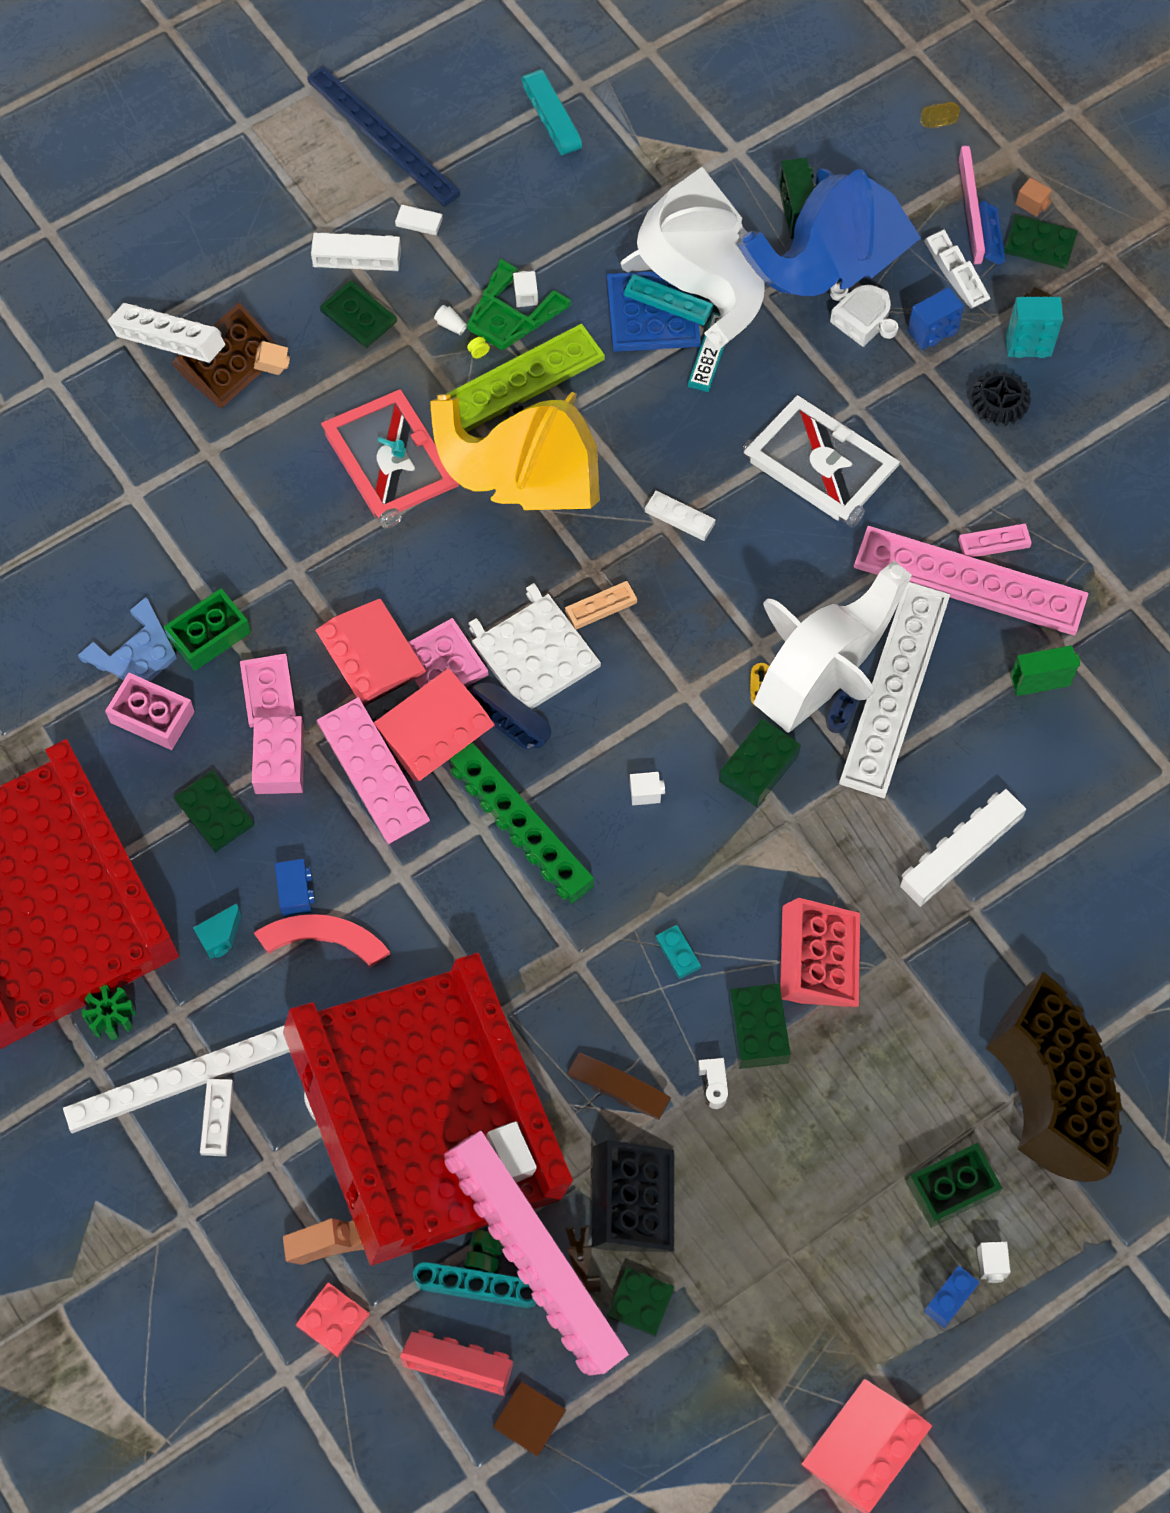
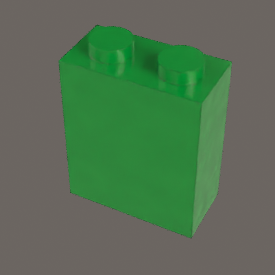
(1044, 670)

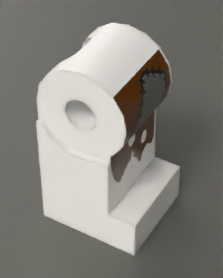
(717, 1090)

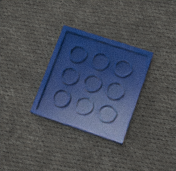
(643, 326)

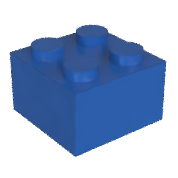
(935, 318)

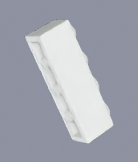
(356, 251)

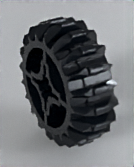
(1013, 394)

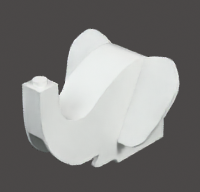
(693, 245)
(827, 650)

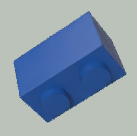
(293, 887)
(951, 1296)

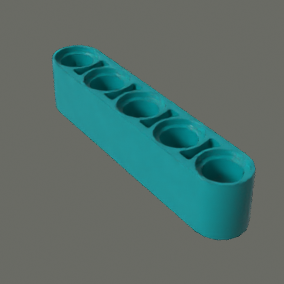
(551, 112)
(465, 1277)

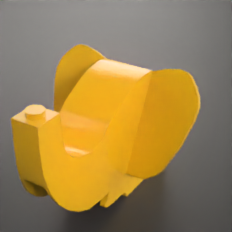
(531, 459)

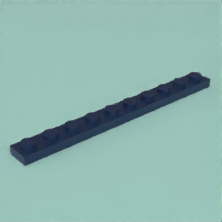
(384, 136)

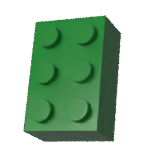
(207, 629)

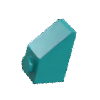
(219, 932)

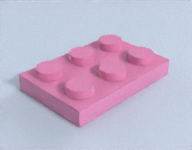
(267, 687)

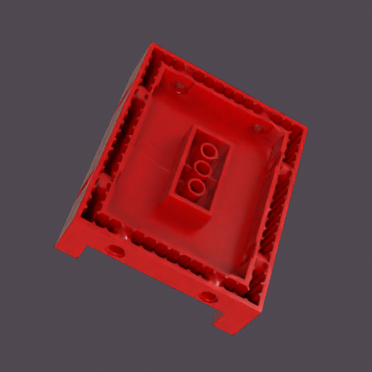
(67, 900)
(403, 1085)

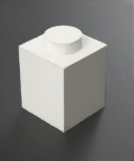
(525, 289)
(646, 788)
(993, 1261)

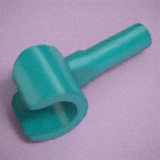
(398, 446)

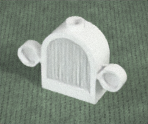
(862, 313)

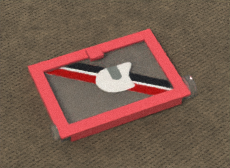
(383, 479)

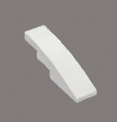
(956, 269)

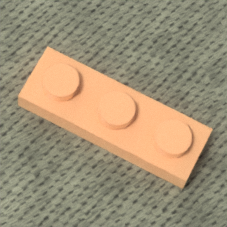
(601, 605)

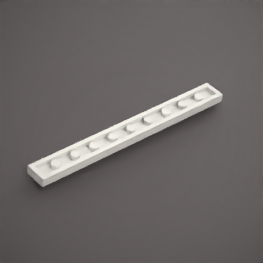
(175, 1080)

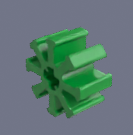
(98, 1015)

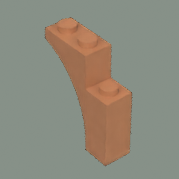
(321, 1241)

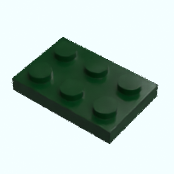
(1040, 241)
(358, 314)
(214, 811)

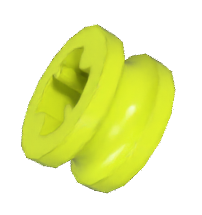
(478, 347)

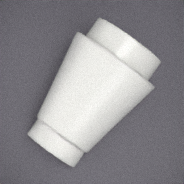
(450, 320)

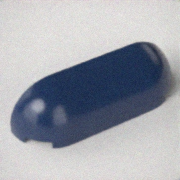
(512, 716)

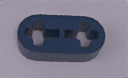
(845, 713)

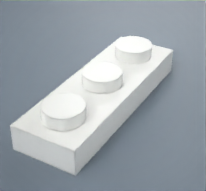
(680, 515)
(216, 1117)

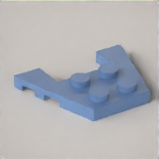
(142, 655)

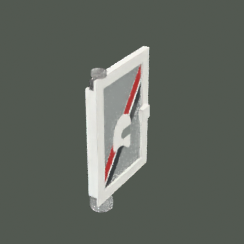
(821, 460)

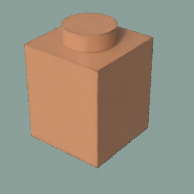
(1034, 197)

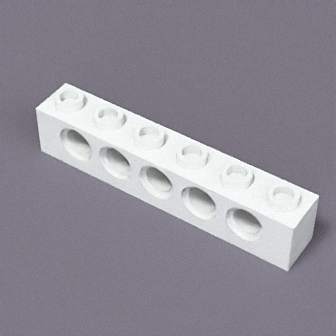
(167, 332)

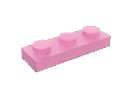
(995, 541)

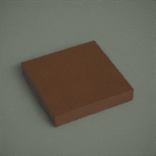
(529, 1419)

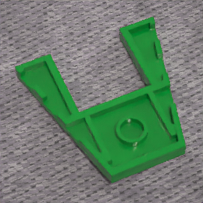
(503, 324)

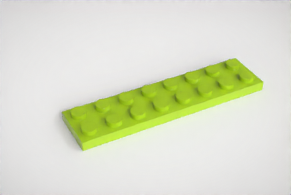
(526, 376)

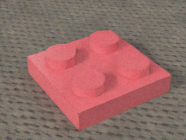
(333, 1319)

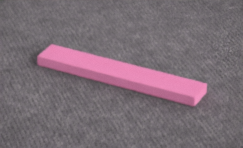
(971, 205)

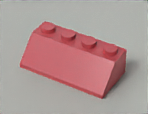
(456, 1362)

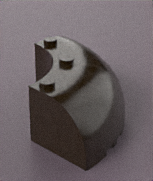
(1061, 1083)

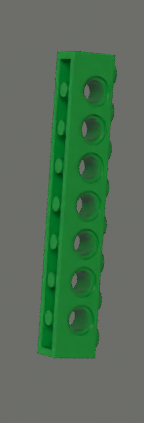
(472, 759)

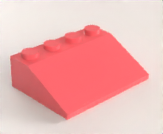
(370, 651)
(433, 724)
(820, 954)
(866, 1446)

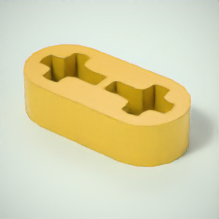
(754, 679)

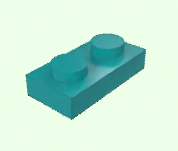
(678, 952)

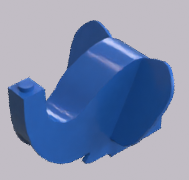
(842, 235)

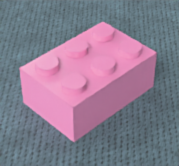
(150, 711)
(278, 755)

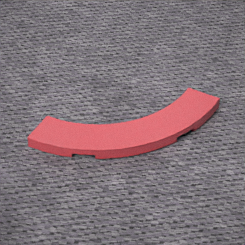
(323, 929)

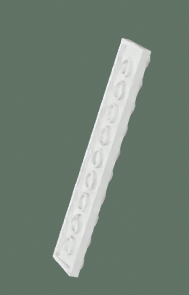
(895, 690)

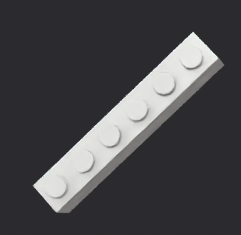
(962, 847)

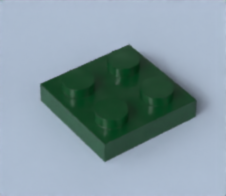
(640, 1302)

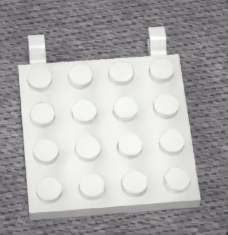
(535, 651)

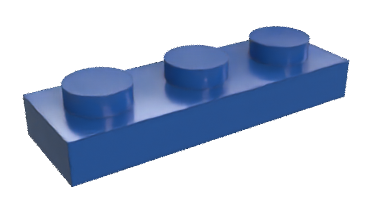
(991, 233)

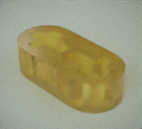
(940, 115)

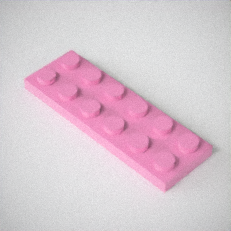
(373, 771)

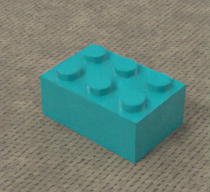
(1034, 327)

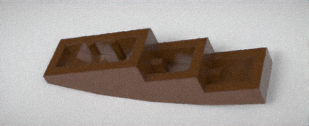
(619, 1085)

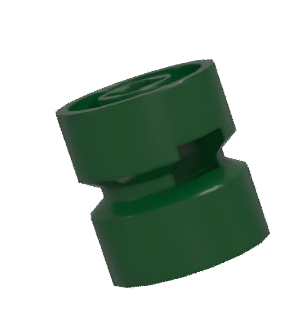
(483, 1253)

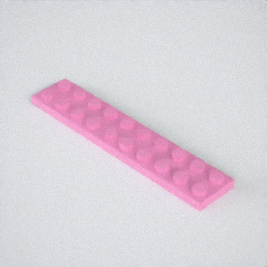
(975, 580)

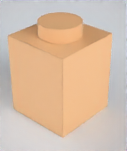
(271, 358)

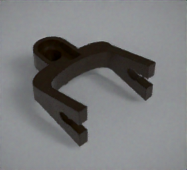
(580, 1258)

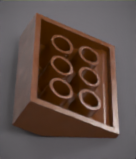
(233, 365)

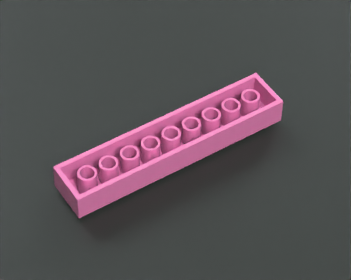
(535, 1255)

